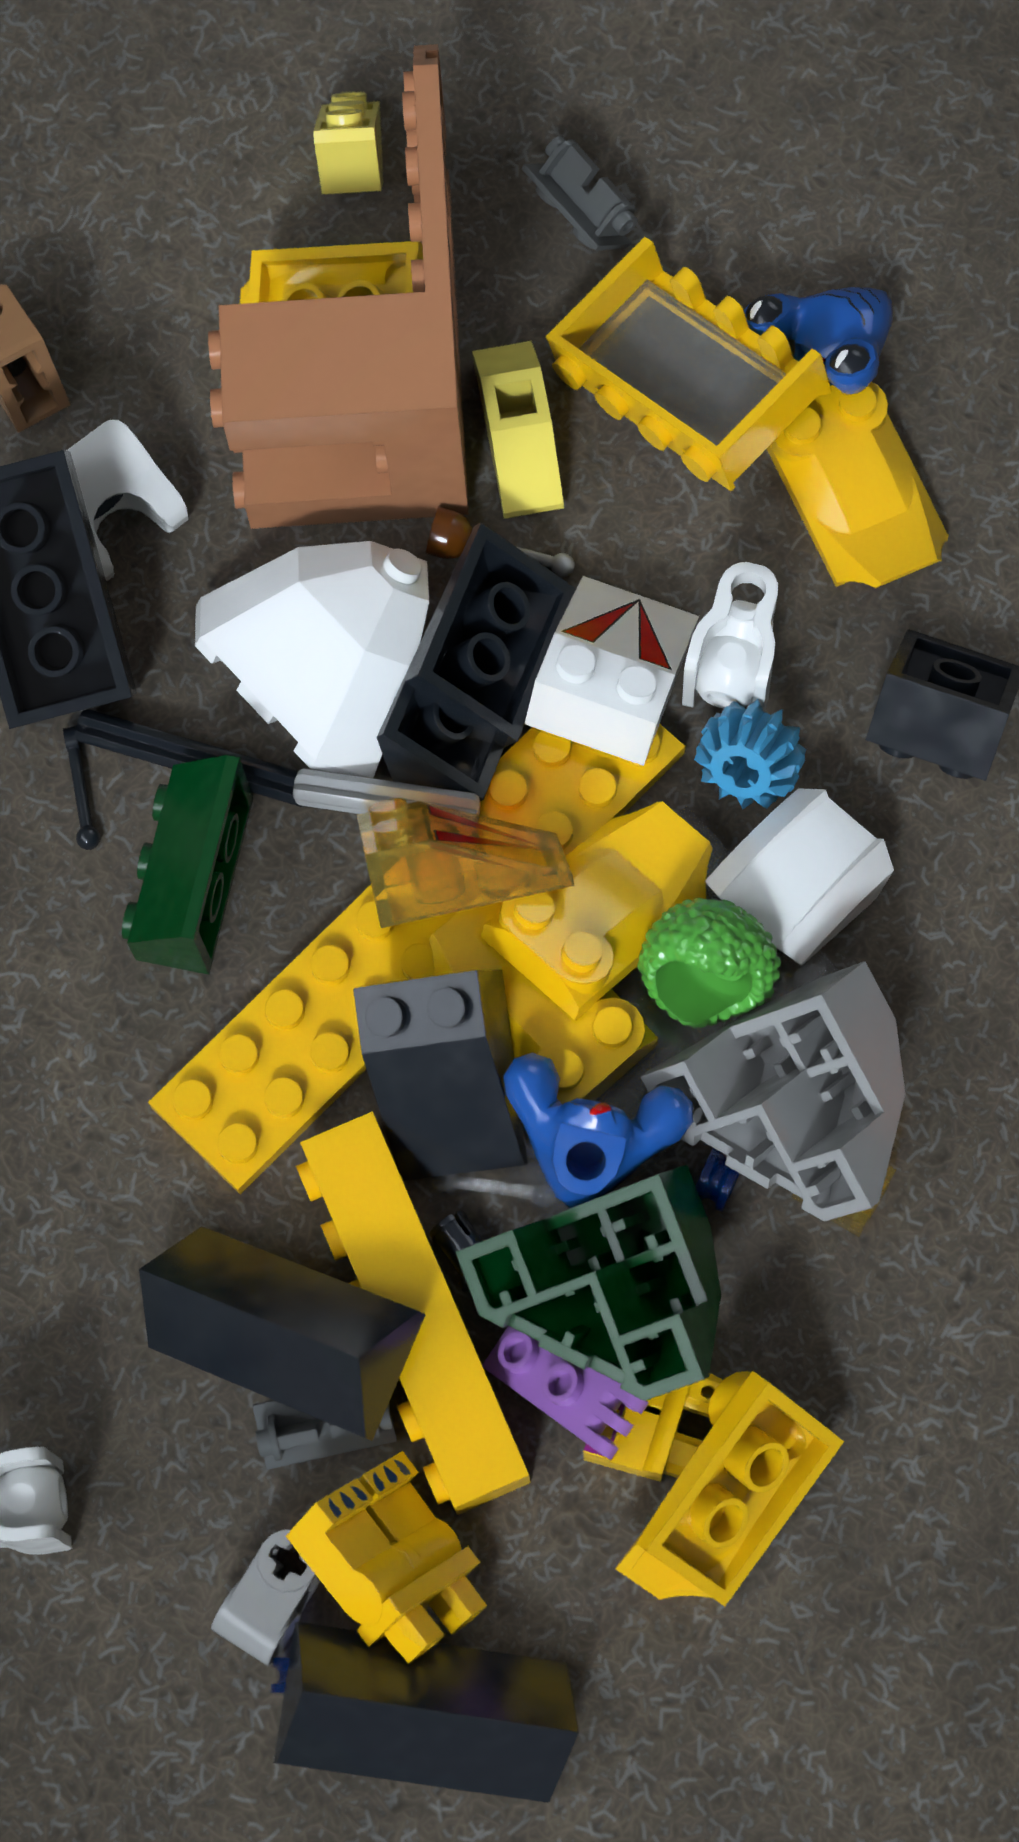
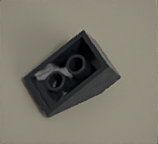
(438, 1072)

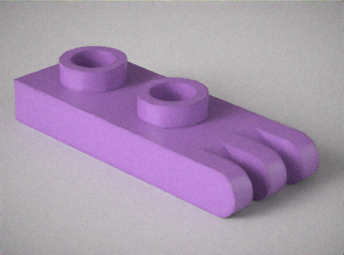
(571, 1396)

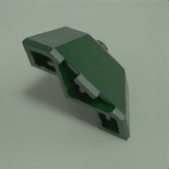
(611, 1284)

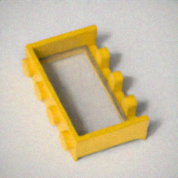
(684, 366)

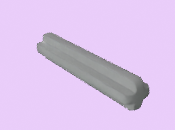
(358, 793)

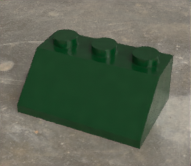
(189, 864)

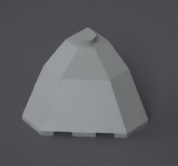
(801, 1092)

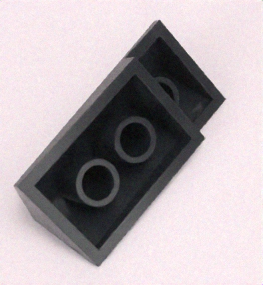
(474, 668)
(278, 1328)
(440, 1722)

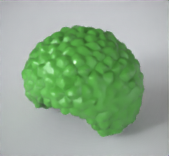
(708, 962)

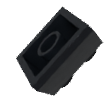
(944, 705)

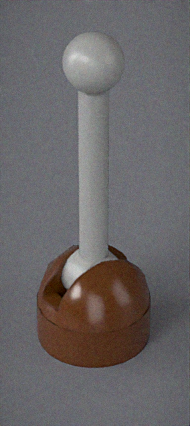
(452, 530)

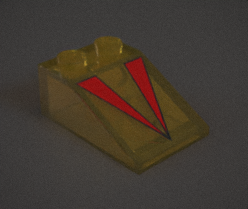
(449, 860)

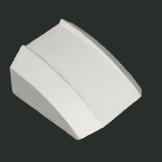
(804, 872)

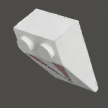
(610, 670)

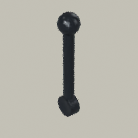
(87, 836)

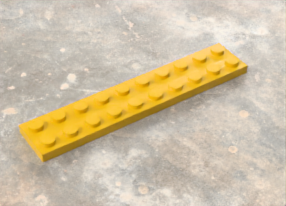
(301, 1034)

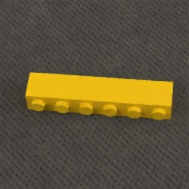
(392, 1257)

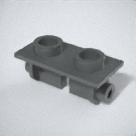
(598, 215)
(295, 1437)

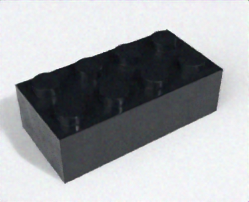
(55, 606)

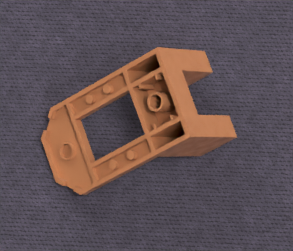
(355, 397)

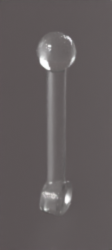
(541, 1194)

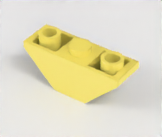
(349, 144)
(519, 429)

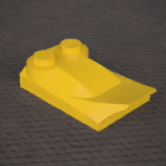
(330, 271)
(858, 489)
(590, 934)
(585, 1052)
(731, 1493)

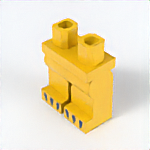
(389, 1559)

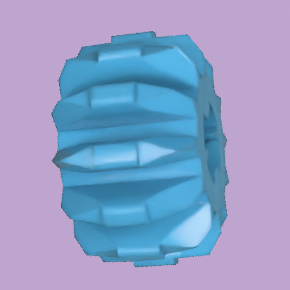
(750, 754)

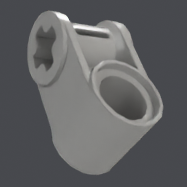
(262, 1605)

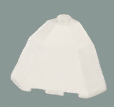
(321, 644)

